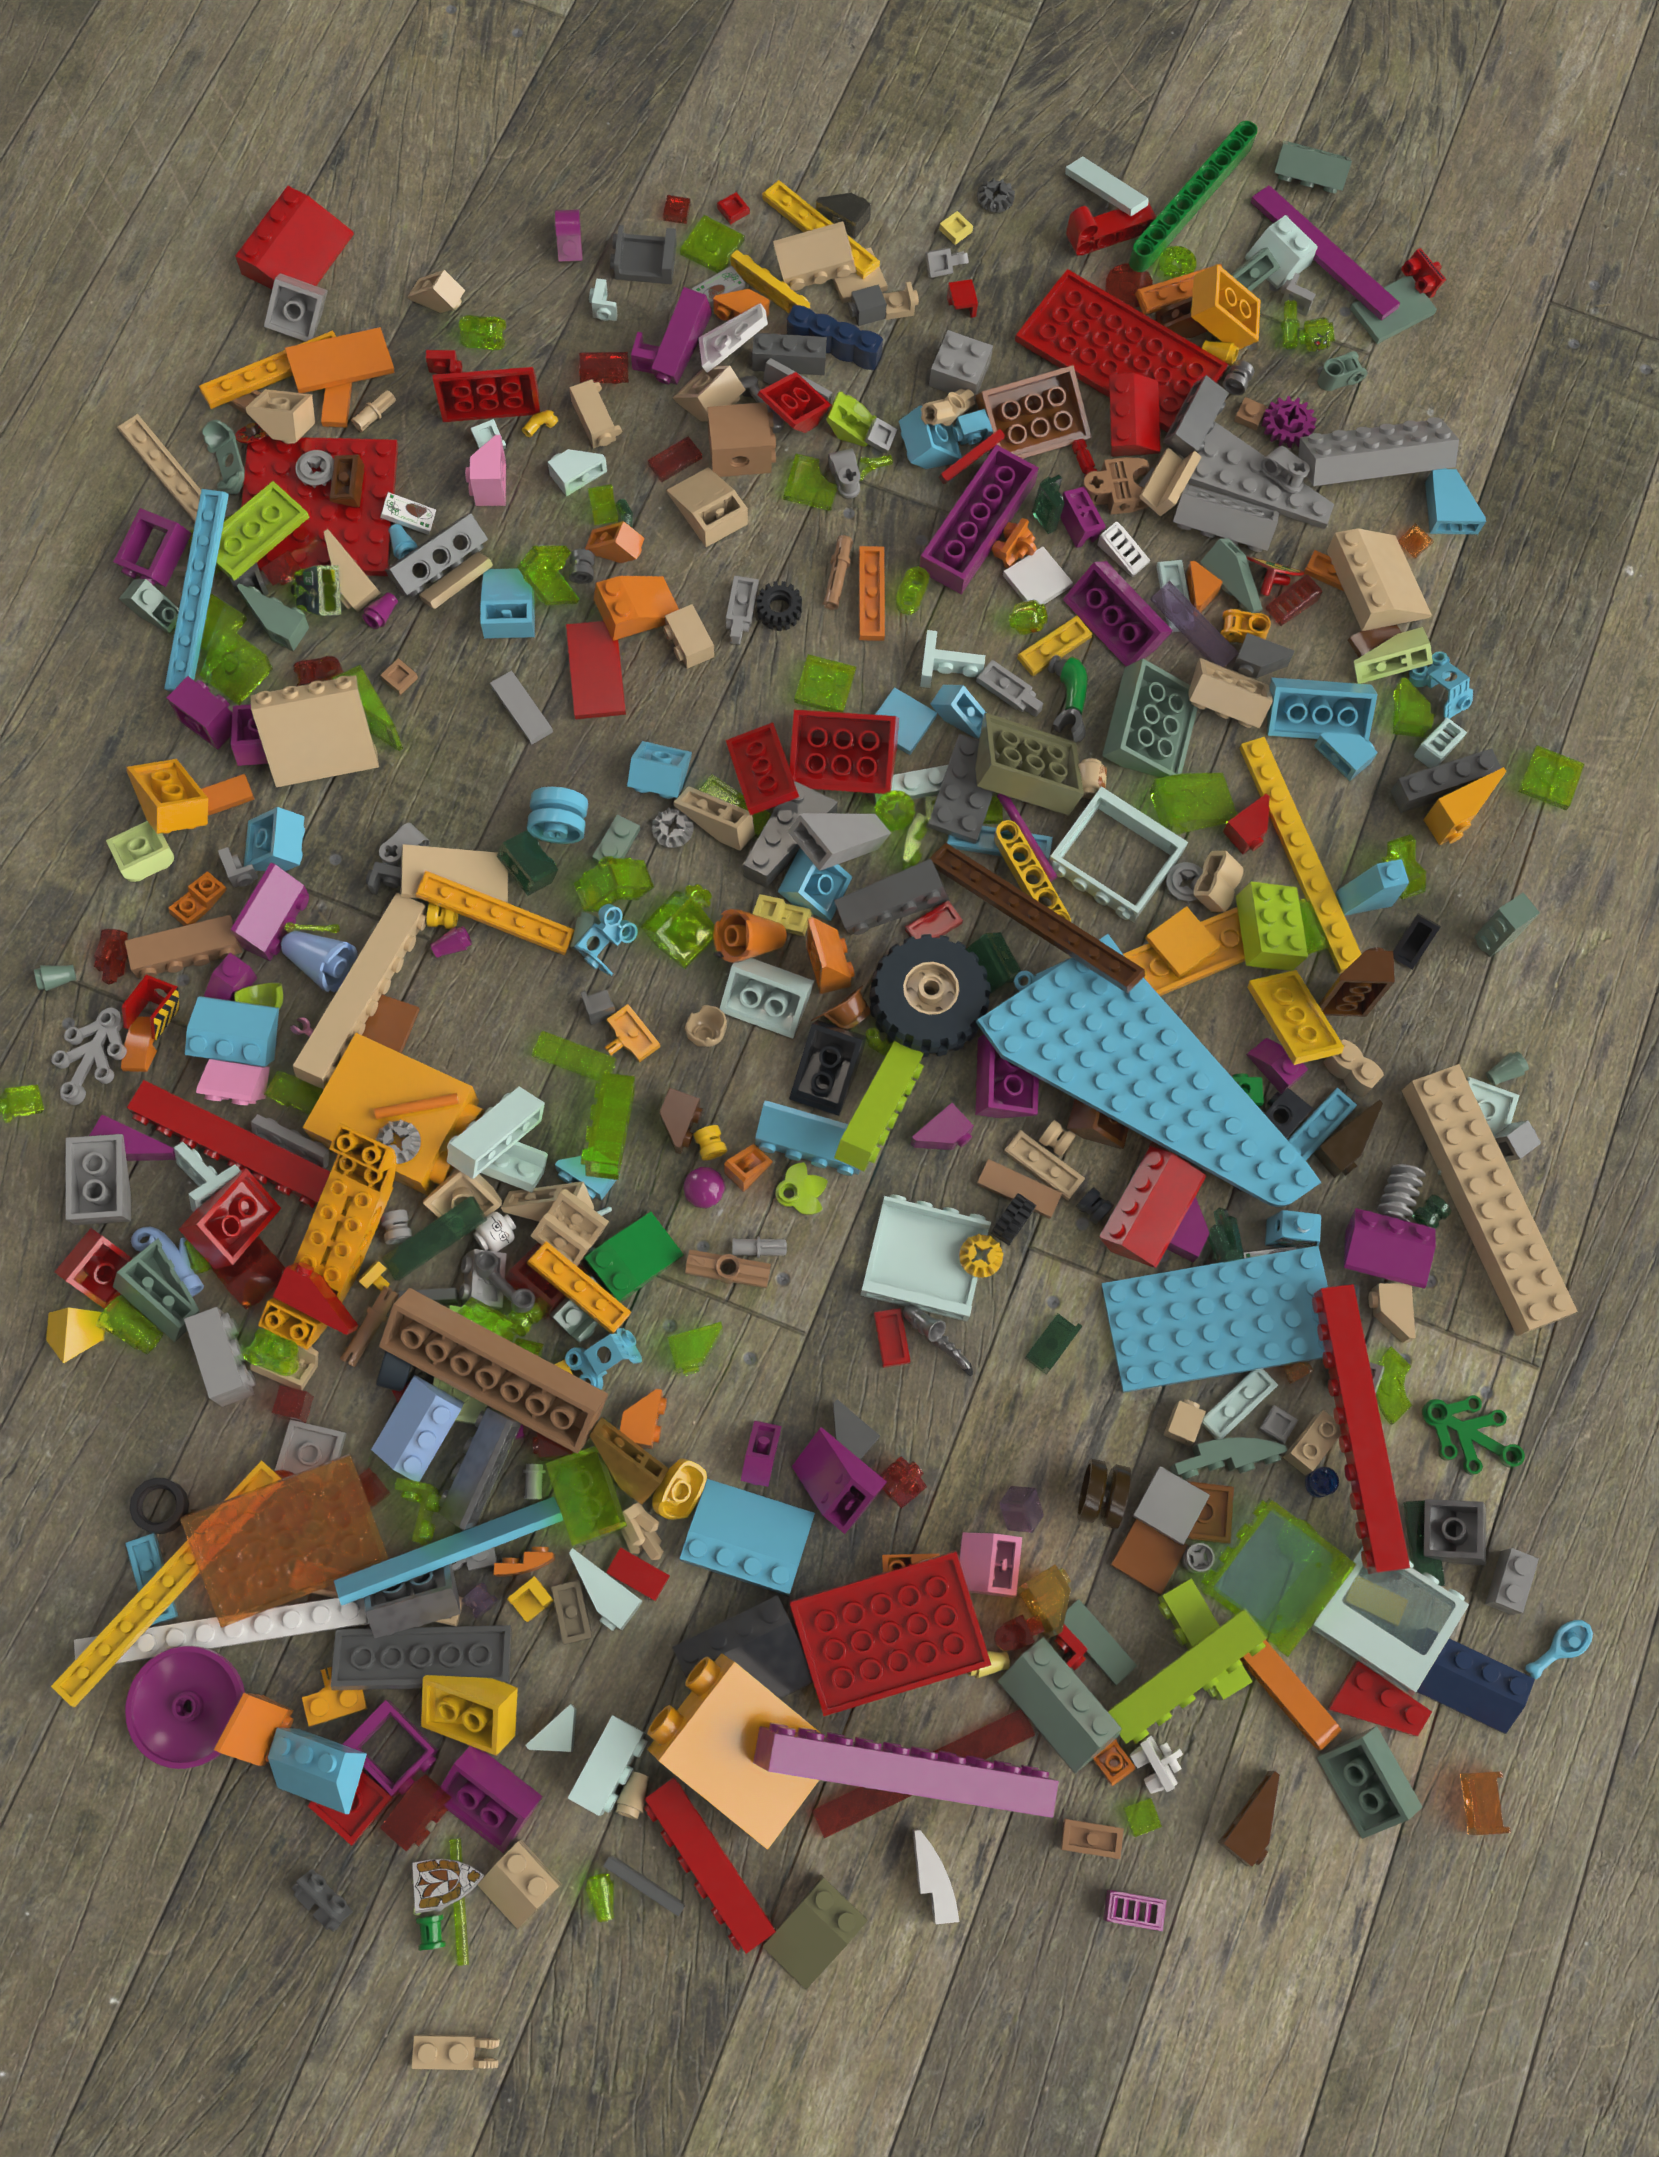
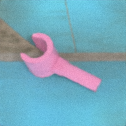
(306, 1027)

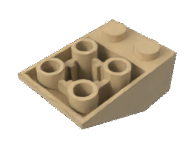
(709, 506)

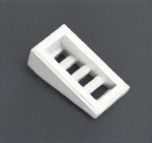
(1128, 543)

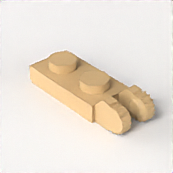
(451, 2052)

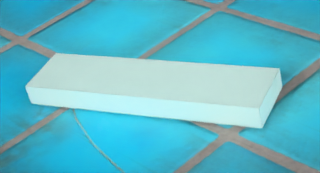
(1106, 186)

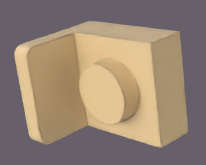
(901, 303)

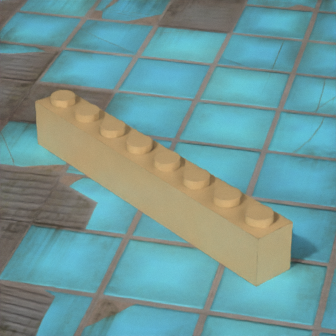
(361, 990)

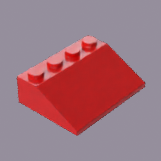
(293, 240)
(487, 394)
(844, 751)

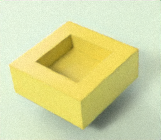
(956, 227)

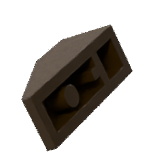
(1348, 1144)

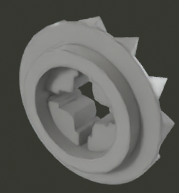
(315, 459)
(678, 836)
(1187, 871)
(411, 1143)

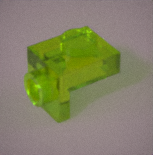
(20, 1102)

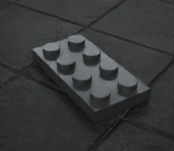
(960, 802)

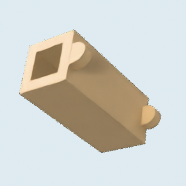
(593, 413)

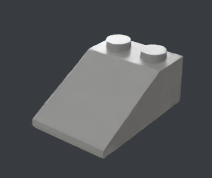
(97, 1180)

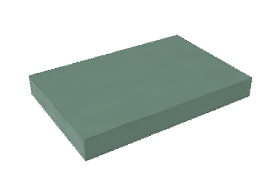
(1412, 310)

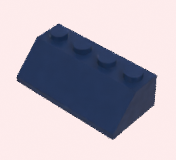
(1477, 1686)

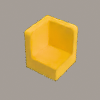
(530, 1599)

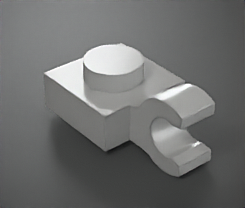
(941, 261)

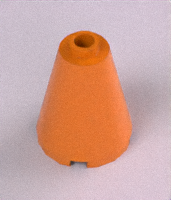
(746, 935)

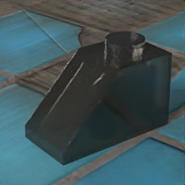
(846, 207)

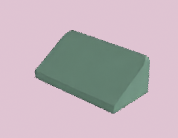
(1256, 269)

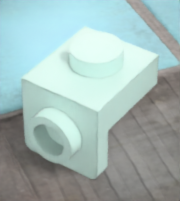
(602, 308)
(484, 432)

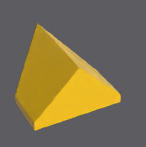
(73, 1331)

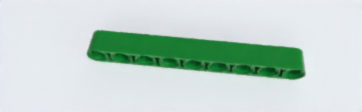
(1192, 196)

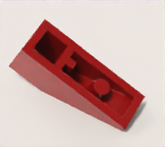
(311, 1294)

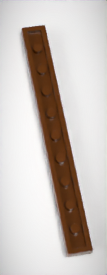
(1038, 918)

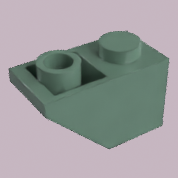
(150, 604)

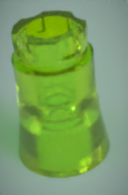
(129, 1325)

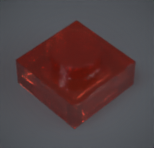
(676, 209)

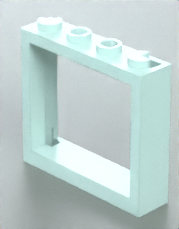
(1136, 822)

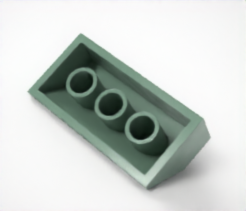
(1059, 1705)

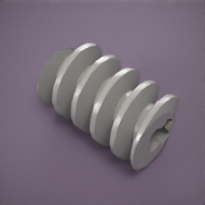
(1399, 1190)

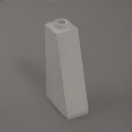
(837, 837)

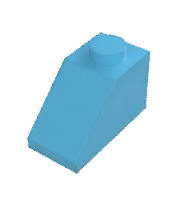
(959, 709)
(1346, 752)

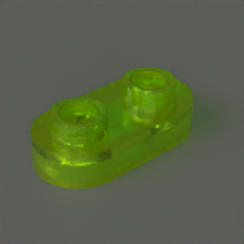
(911, 592)

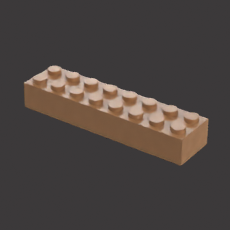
(493, 1370)

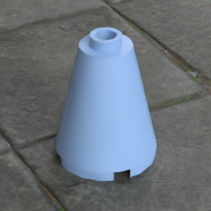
(320, 958)

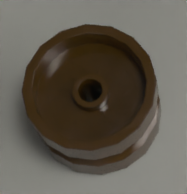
(1104, 1493)

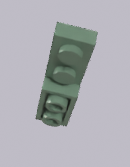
(1237, 1452)

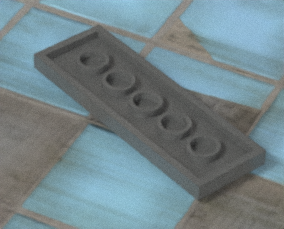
(410, 1654)

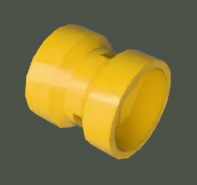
(440, 916)
(710, 1142)

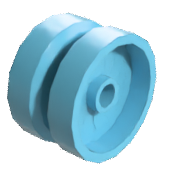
(557, 815)

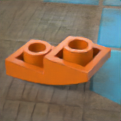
(199, 900)
(139, 1046)
(534, 1560)
(1114, 1763)

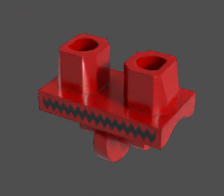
(1424, 272)

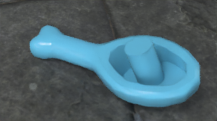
(1568, 1642)

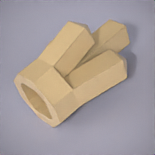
(641, 1532)

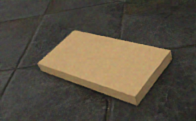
(467, 867)

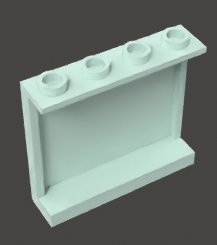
(918, 1257)

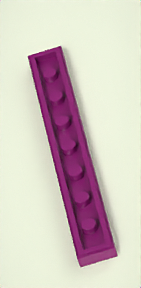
(1330, 256)

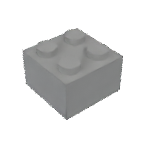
(960, 364)

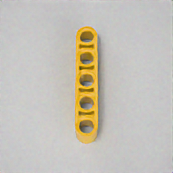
(1028, 867)

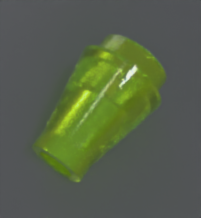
(601, 1895)

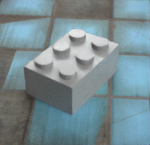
(220, 1356)

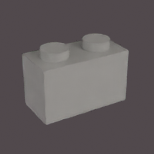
(1512, 1581)

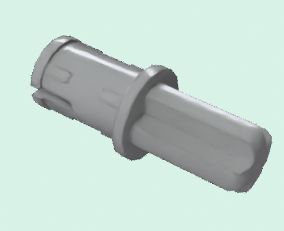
(759, 1247)

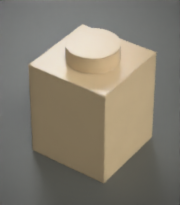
(1184, 1422)

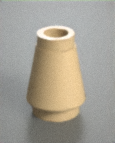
(632, 1798)

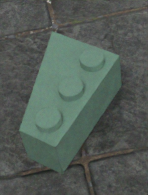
(156, 1290)

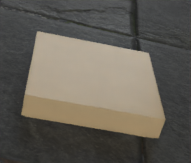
(854, 282)

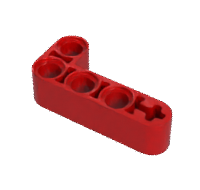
(1098, 232)

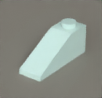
(608, 1596)

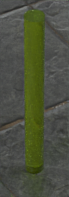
(459, 1911)

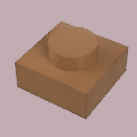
(1250, 413)
(399, 676)

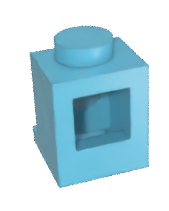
(972, 427)

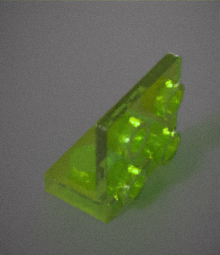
(541, 572)
(428, 1498)

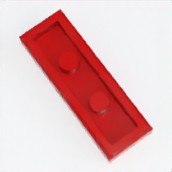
(972, 456)

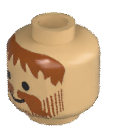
(1093, 776)

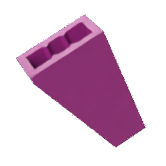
(681, 336)

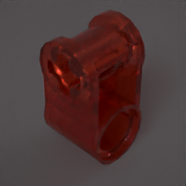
(317, 669)

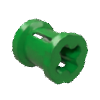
(430, 1932)

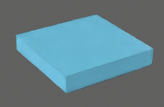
(913, 718)

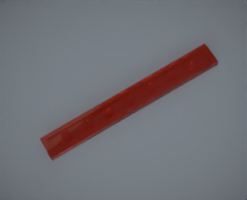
(867, 1801)

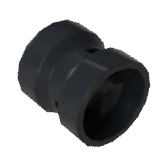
(1100, 1209)

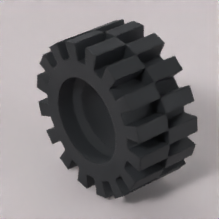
(779, 592)
(1013, 1219)

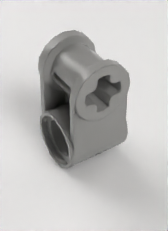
(1284, 467)
(846, 472)
(405, 835)

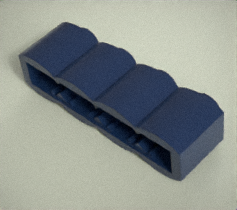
(843, 338)

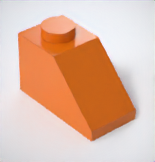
(615, 542)

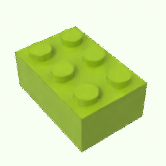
(1271, 926)

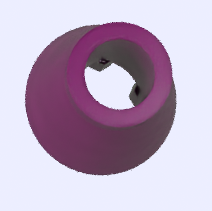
(379, 611)
(453, 941)

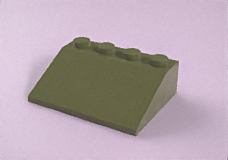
(1028, 765)

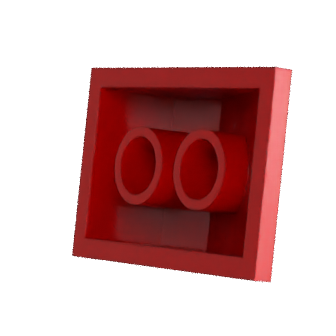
(796, 402)
(230, 1220)

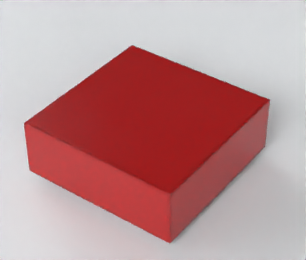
(733, 208)

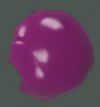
(704, 1187)

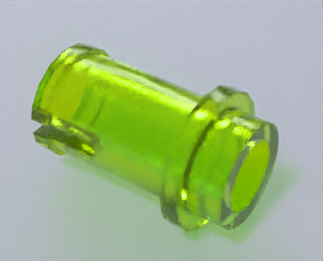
(199, 1263)

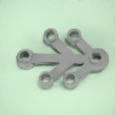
(91, 1052)

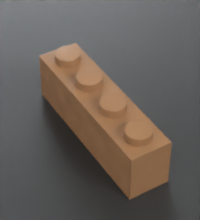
(182, 947)

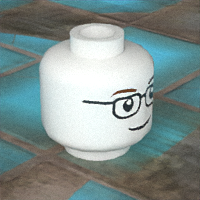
(495, 1232)

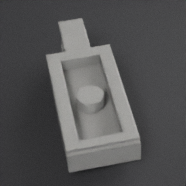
(741, 607)
(1009, 688)

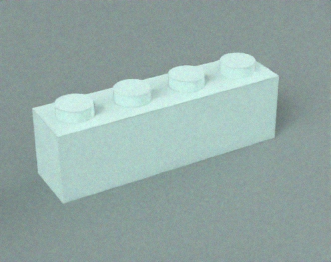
(495, 1132)

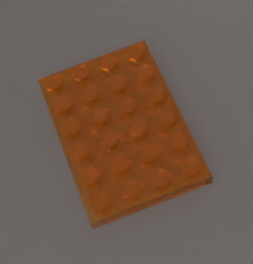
(284, 1540)

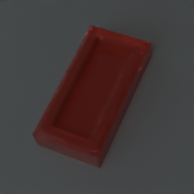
(675, 459)

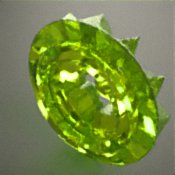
(1182, 256)
(888, 802)

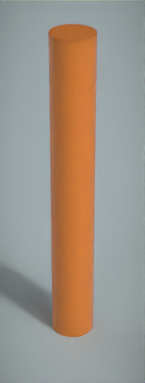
(415, 1106)

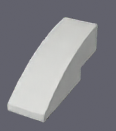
(934, 1880)

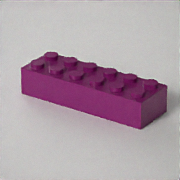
(978, 519)

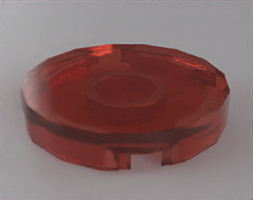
(1124, 282)

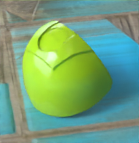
(261, 994)

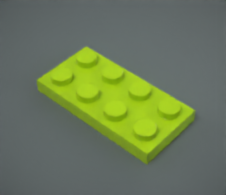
(257, 529)

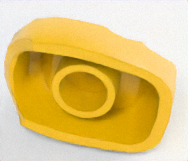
(679, 1490)

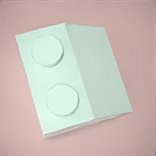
(1289, 247)

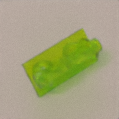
(1313, 932)

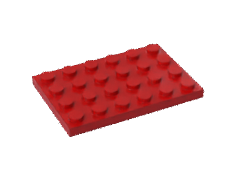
(890, 1633)

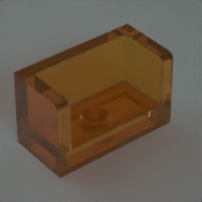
(1482, 1803)

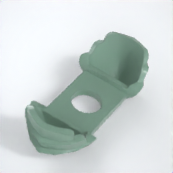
(222, 440)

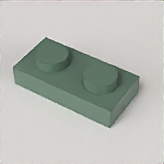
(617, 839)

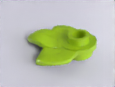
(805, 1189)

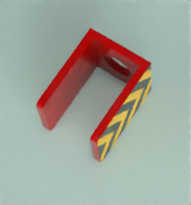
(143, 995)

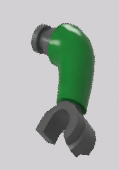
(1075, 678)

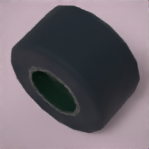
(393, 1372)

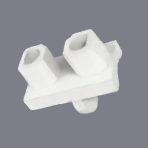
(1163, 1776)

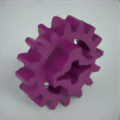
(1277, 417)

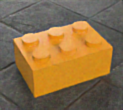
(1225, 307)

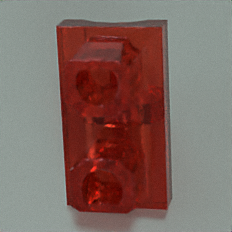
(1018, 1633)

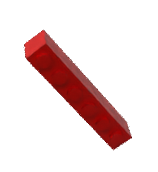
(710, 1865)

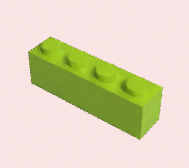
(1193, 1623)

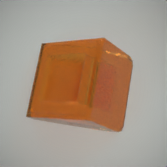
(1415, 541)

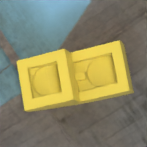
(790, 916)

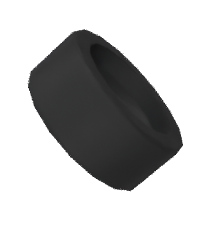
(139, 1496)

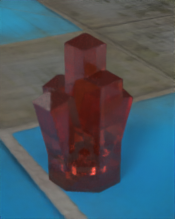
(111, 954)

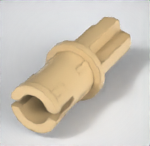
(373, 411)

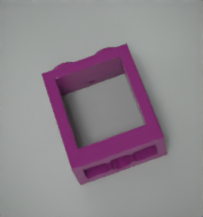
(167, 555)
(369, 1728)

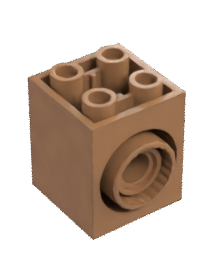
(741, 439)

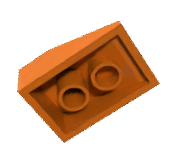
(633, 604)
(828, 957)
(252, 1728)

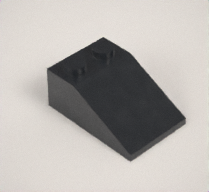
(827, 1067)

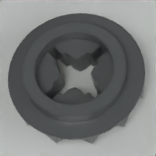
(1002, 201)

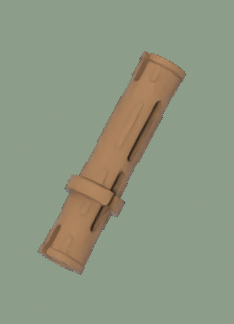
(840, 562)
(369, 1326)

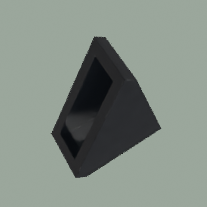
(1415, 940)

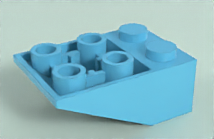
(507, 605)

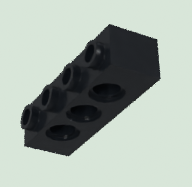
(1291, 1108)

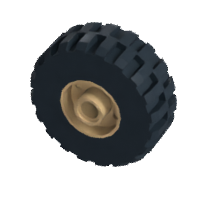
(929, 994)

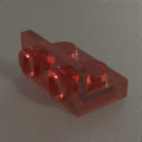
(604, 367)

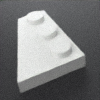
(728, 337)

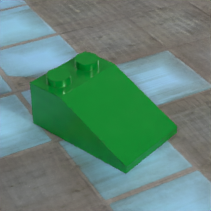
(633, 1257)

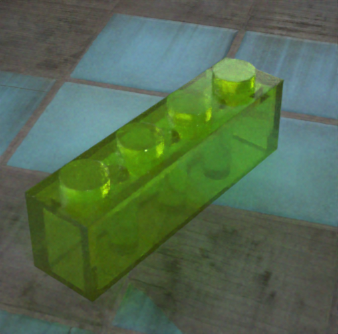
(609, 1126)

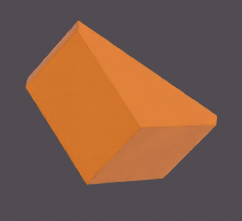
(1201, 585)
(746, 1166)

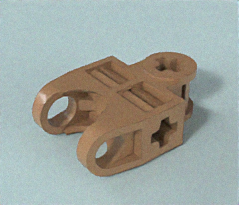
(1116, 484)

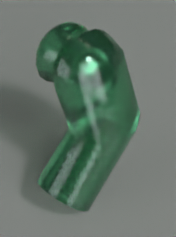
(625, 511)

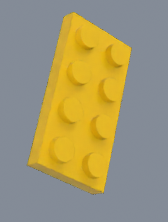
(1295, 1017)

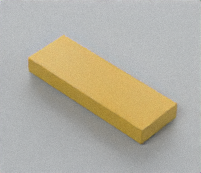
(1058, 642)

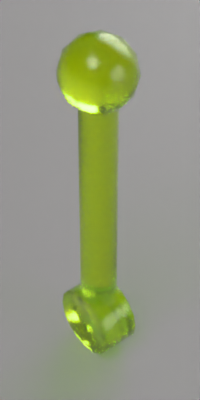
(290, 927)

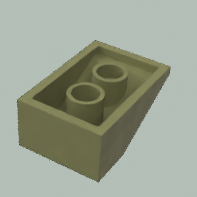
(815, 1932)

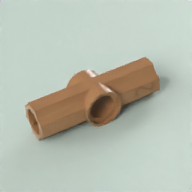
(709, 1266)

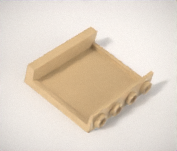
(314, 731)

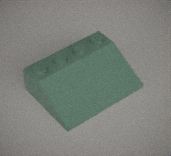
(1150, 721)

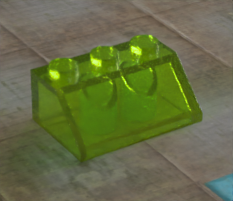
(586, 1496)

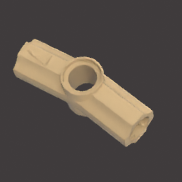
(948, 409)

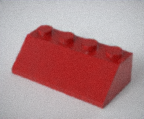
(1152, 1207)

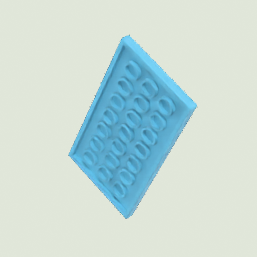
(1215, 1319)

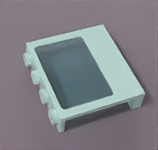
(1392, 1622)

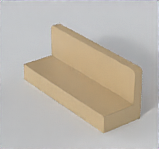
(1168, 480)

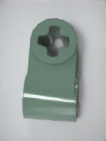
(1341, 372)

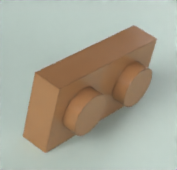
(1092, 1839)

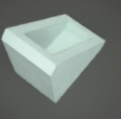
(557, 1734)

